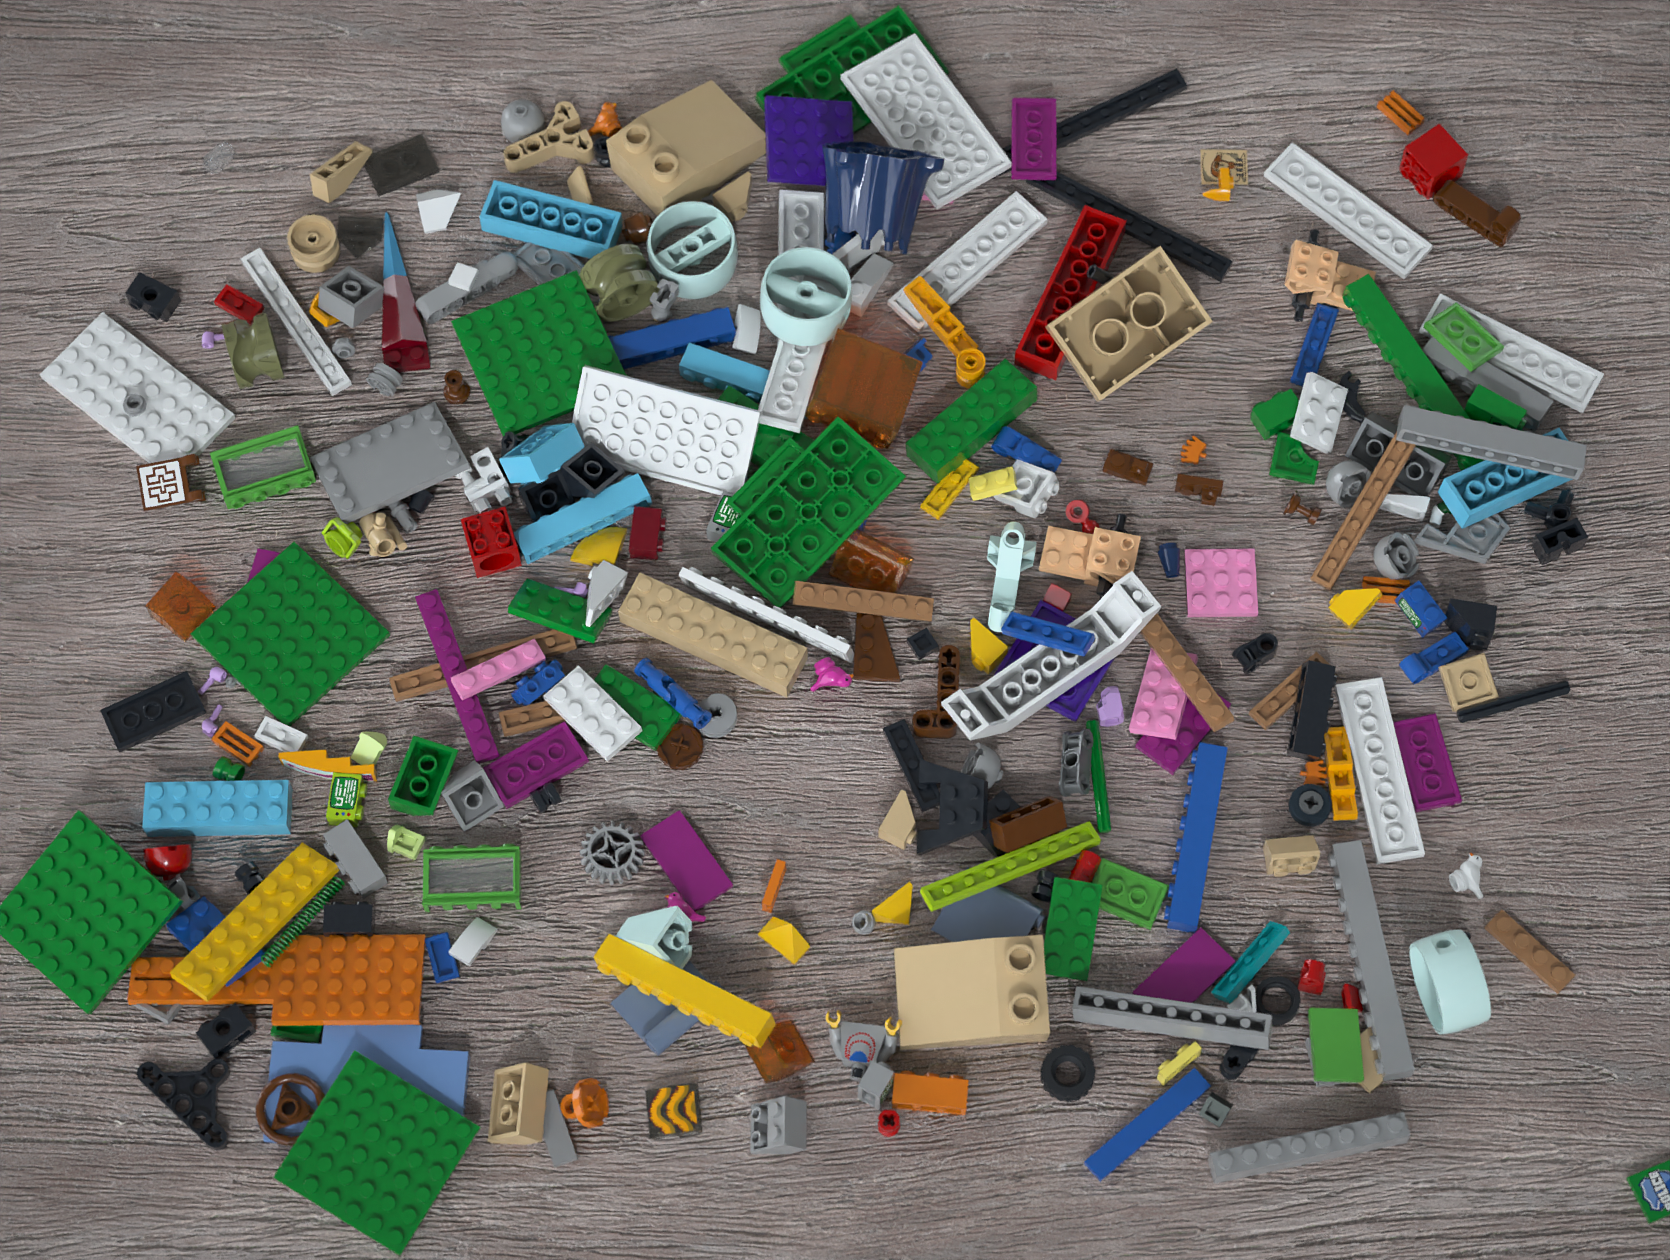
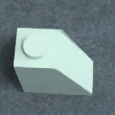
(660, 934)

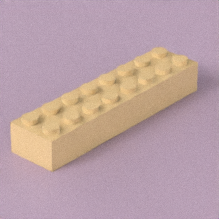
(713, 634)

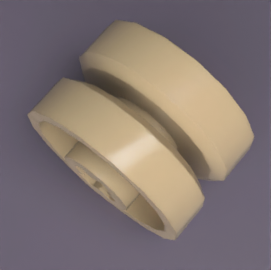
(313, 243)

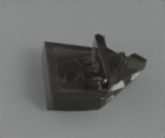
(360, 233)

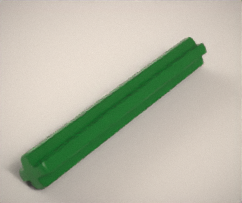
(1099, 780)

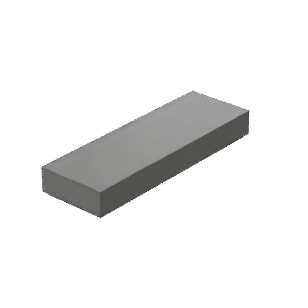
(556, 1133)

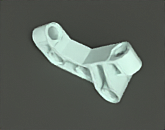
(1009, 558)

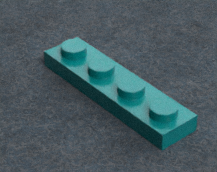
(1250, 962)

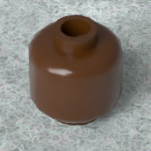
(637, 228)

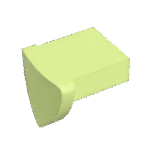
(369, 748)
(404, 842)

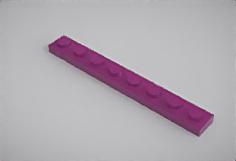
(452, 664)

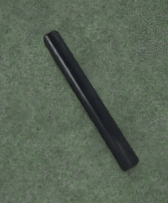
(1513, 701)

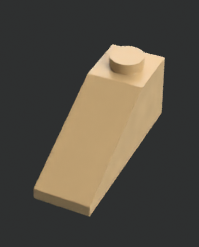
(337, 174)

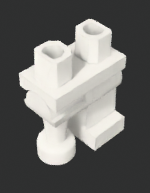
(490, 485)

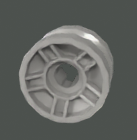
(384, 379)

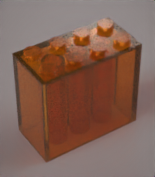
(863, 387)

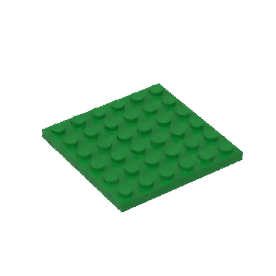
(534, 350)
(290, 635)
(85, 912)
(377, 1153)

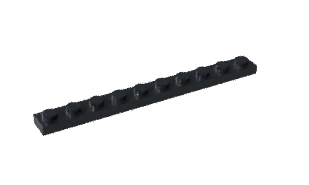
(1115, 109)
(1138, 226)

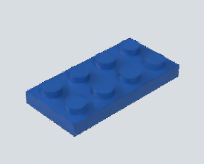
(196, 923)

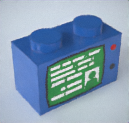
(1420, 609)

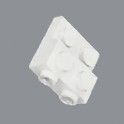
(1033, 489)

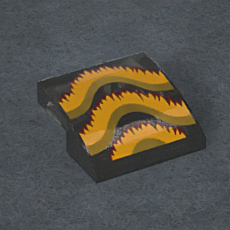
(673, 1111)

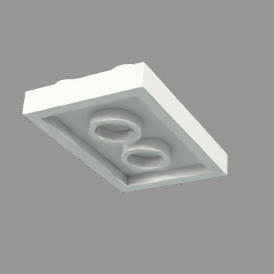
(1318, 412)

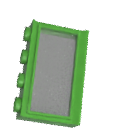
(263, 467)
(471, 876)

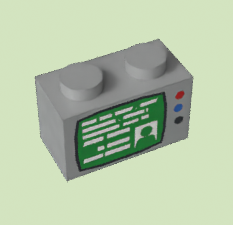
(721, 519)
(876, 1084)

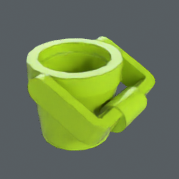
(342, 539)

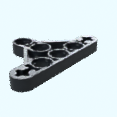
(183, 1089)

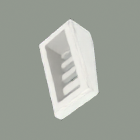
(1406, 505)

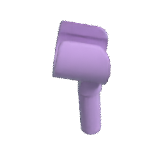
(208, 339)
(579, 590)
(215, 674)
(208, 725)

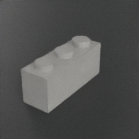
(354, 859)

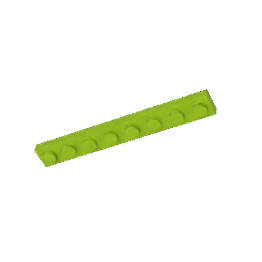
(1010, 866)

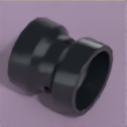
(601, 151)
(545, 797)
(249, 876)
(1044, 886)

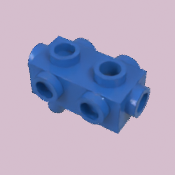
(544, 679)

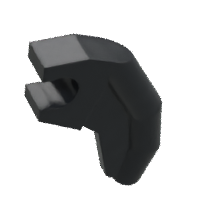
(1351, 405)

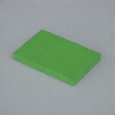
(1463, 336)
(1129, 893)
(1335, 1045)

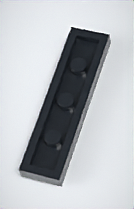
(909, 758)

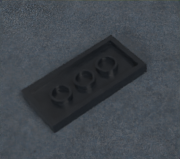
(153, 711)

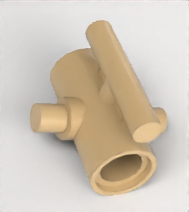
(381, 534)

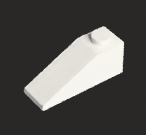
(867, 283)
(605, 585)

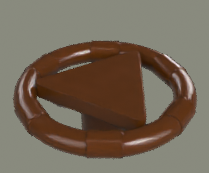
(290, 1107)

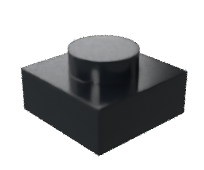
(922, 644)

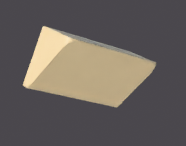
(579, 187)

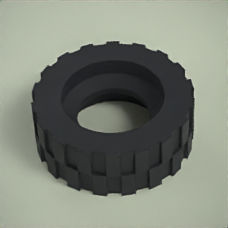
(1067, 1054)

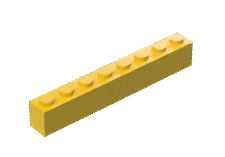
(684, 991)

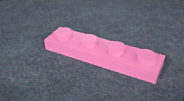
(498, 669)

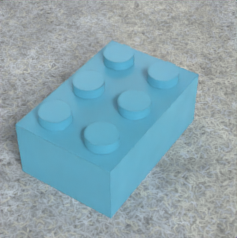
(542, 453)

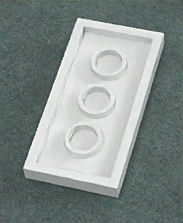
(592, 713)

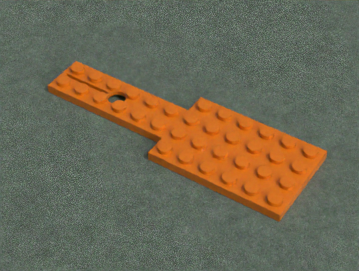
(311, 982)

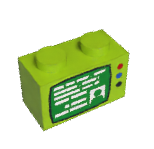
(346, 799)

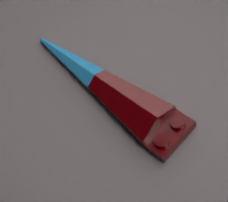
(402, 333)

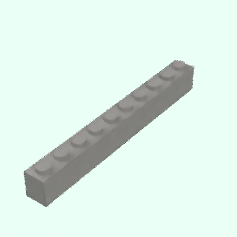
(1371, 961)

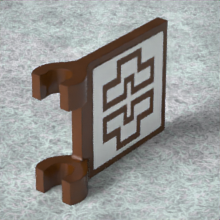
(167, 483)

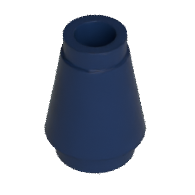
(1170, 559)

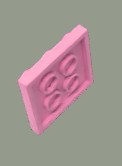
(1221, 583)

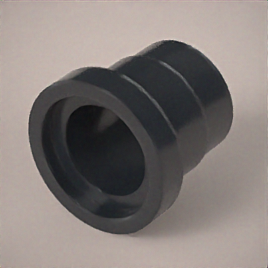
(421, 501)

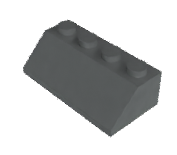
(1420, 471)

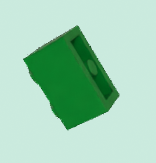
(1275, 414)

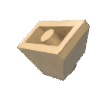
(734, 198)
(899, 823)

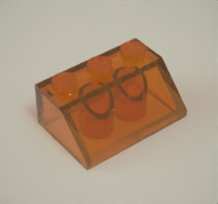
(870, 564)

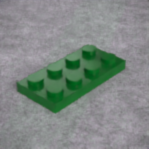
(556, 610)
(645, 707)
(1071, 928)

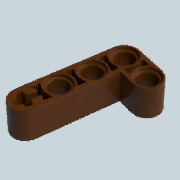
(1477, 214)
(944, 690)

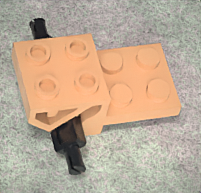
(1317, 275)
(1095, 557)

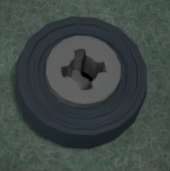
(1307, 813)

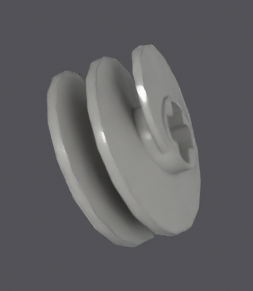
(723, 706)

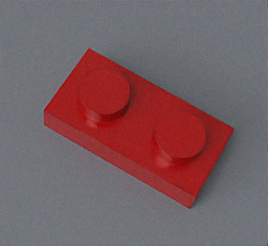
(238, 304)

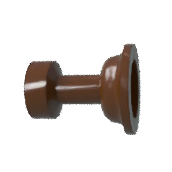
(456, 390)
(1295, 505)

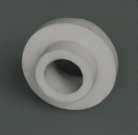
(343, 348)
(133, 399)
(859, 920)

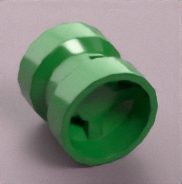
(227, 770)

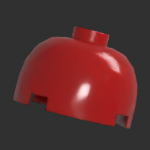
(168, 860)

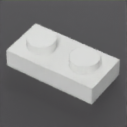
(280, 736)

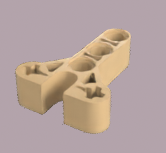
(558, 129)

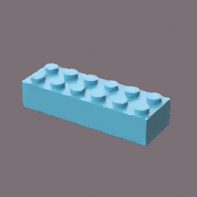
(549, 220)
(1493, 488)
(217, 808)

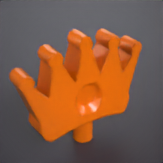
(1193, 451)
(1313, 773)

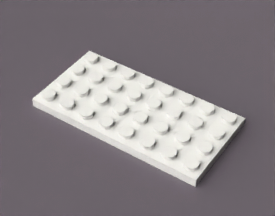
(924, 112)
(110, 365)
(666, 431)

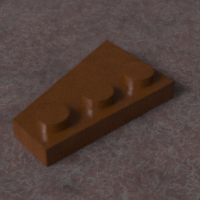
(873, 651)

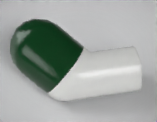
(1437, 514)

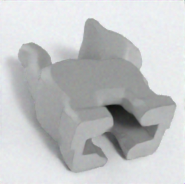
(664, 300)

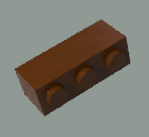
(1028, 824)

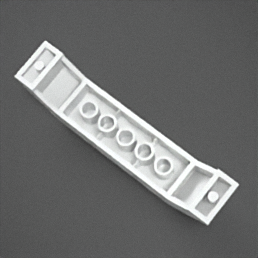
(1050, 672)

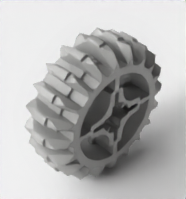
(603, 856)

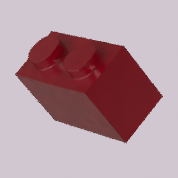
(646, 533)

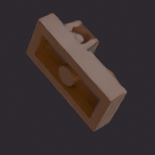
(1127, 467)
(1207, 487)

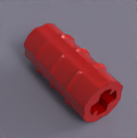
(1085, 867)

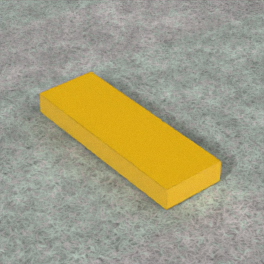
(948, 489)

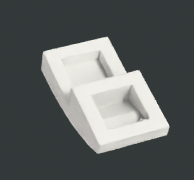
(748, 329)
(472, 941)

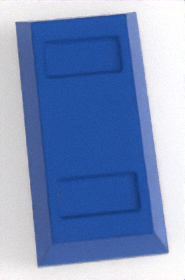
(442, 962)

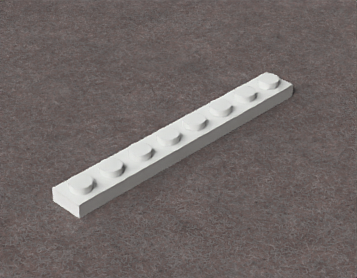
(296, 322)

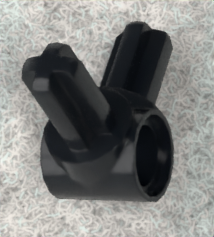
(1556, 514)

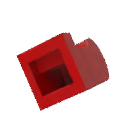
(1312, 977)

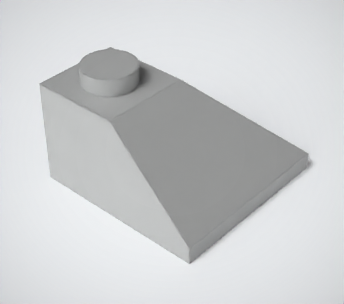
(471, 796)

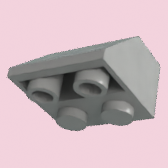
(778, 1126)

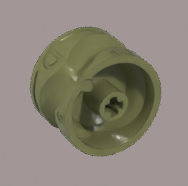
(619, 281)
(252, 350)

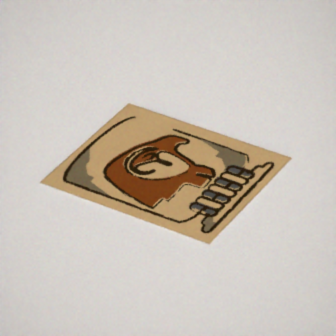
(1215, 159)

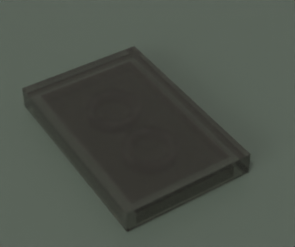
(400, 165)

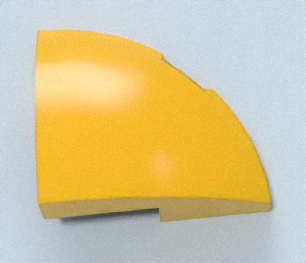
(600, 546)

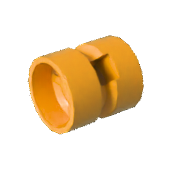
(970, 367)

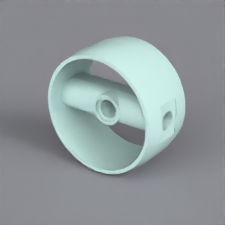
(714, 234)
(828, 308)
(1450, 981)

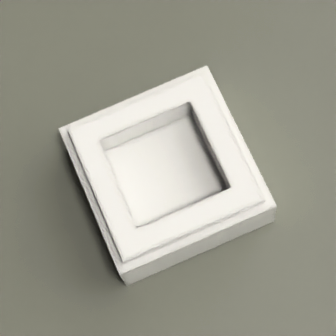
(463, 277)

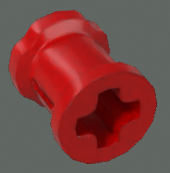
(888, 1115)

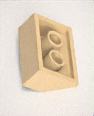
(518, 1104)

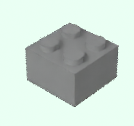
(350, 296)

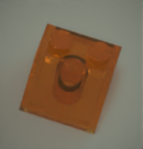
(180, 606)
(781, 1053)

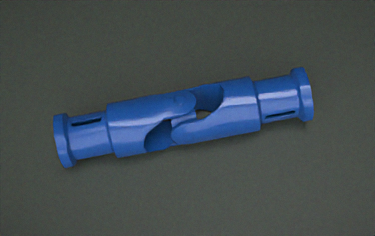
(673, 693)

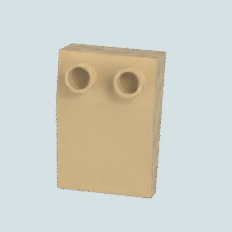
(685, 148)
(1128, 323)
(972, 993)

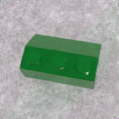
(422, 777)

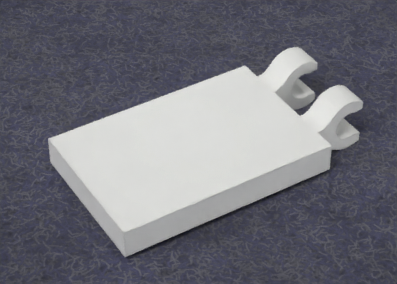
(853, 256)

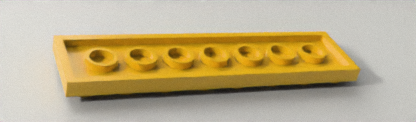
(254, 921)

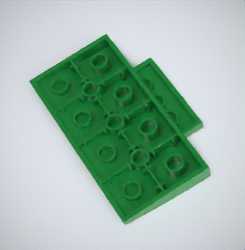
(817, 64)
(803, 509)

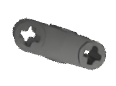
(1076, 762)

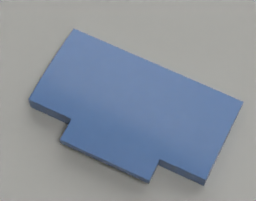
(393, 1047)

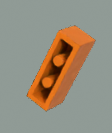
(930, 1093)

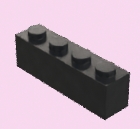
(1311, 711)

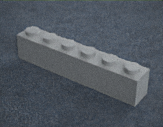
(1492, 379)

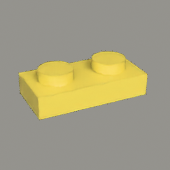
(993, 483)
(1186, 1055)

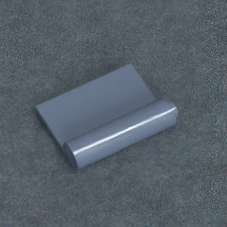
(988, 915)
(651, 1019)

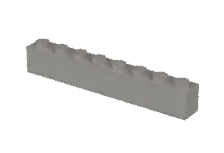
(1491, 442)
(1172, 1018)
(1308, 1147)

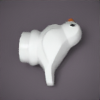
(1468, 876)

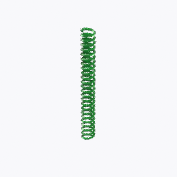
(303, 923)

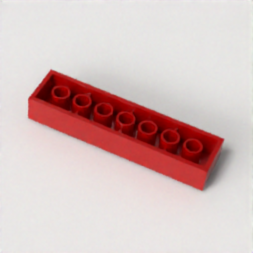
(1090, 243)

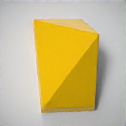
(896, 907)
(784, 939)

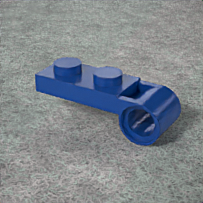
(1022, 448)
(1426, 663)

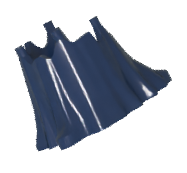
(875, 190)

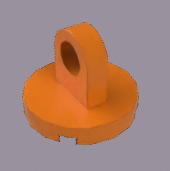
(589, 1103)

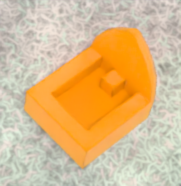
(1225, 184)
(322, 316)

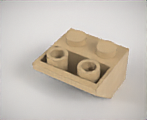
(1291, 855)

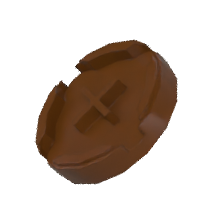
(681, 747)

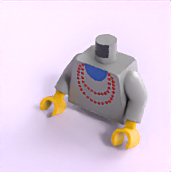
(861, 1043)

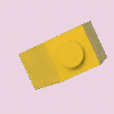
(1353, 605)
(986, 648)

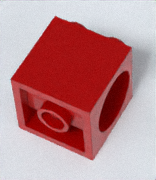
(1433, 161)
(491, 542)

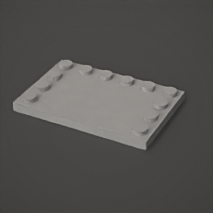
(389, 463)

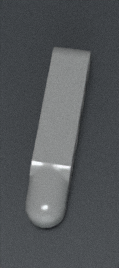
(448, 298)

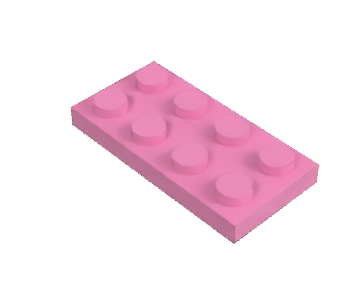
(1159, 701)

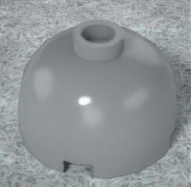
(521, 120)
(1346, 482)
(1396, 556)
(983, 764)

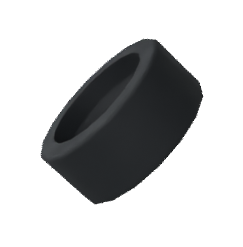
(1288, 986)

